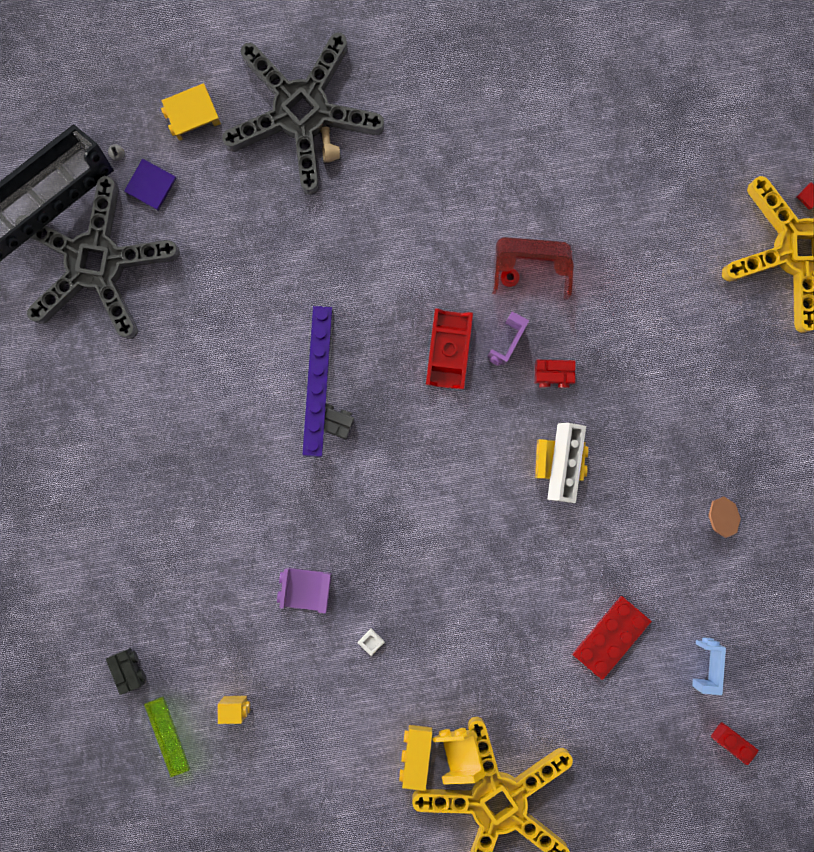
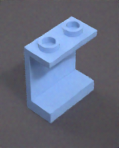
(714, 684)

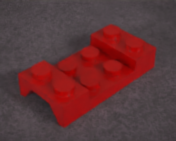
(449, 349)

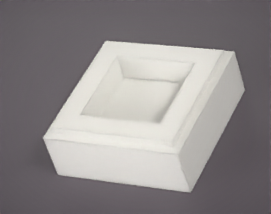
(371, 642)

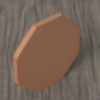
(724, 517)

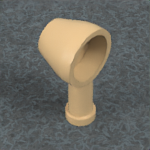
(330, 151)

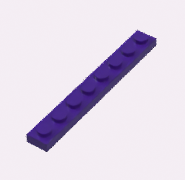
(317, 382)

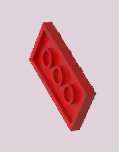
(611, 637)

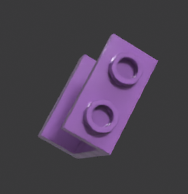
(518, 323)
(304, 589)

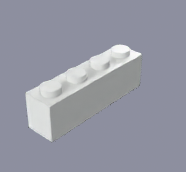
(566, 462)

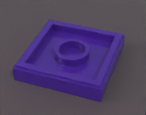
(150, 184)

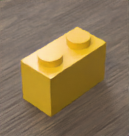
(233, 709)

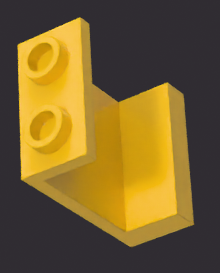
(189, 110)
(544, 459)
(462, 756)

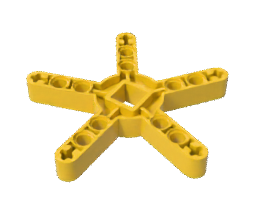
(784, 251)
(516, 790)

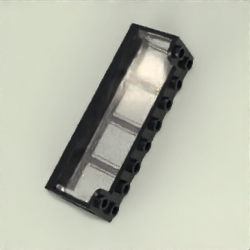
(48, 186)

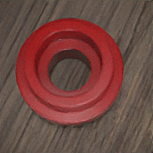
(509, 283)

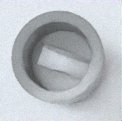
(120, 151)

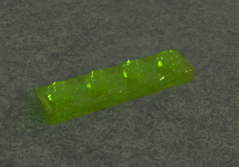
(167, 736)

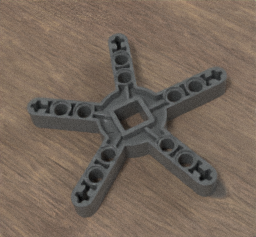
(288, 95)
(112, 265)

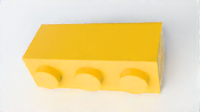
(416, 757)

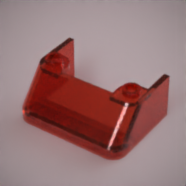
(510, 249)

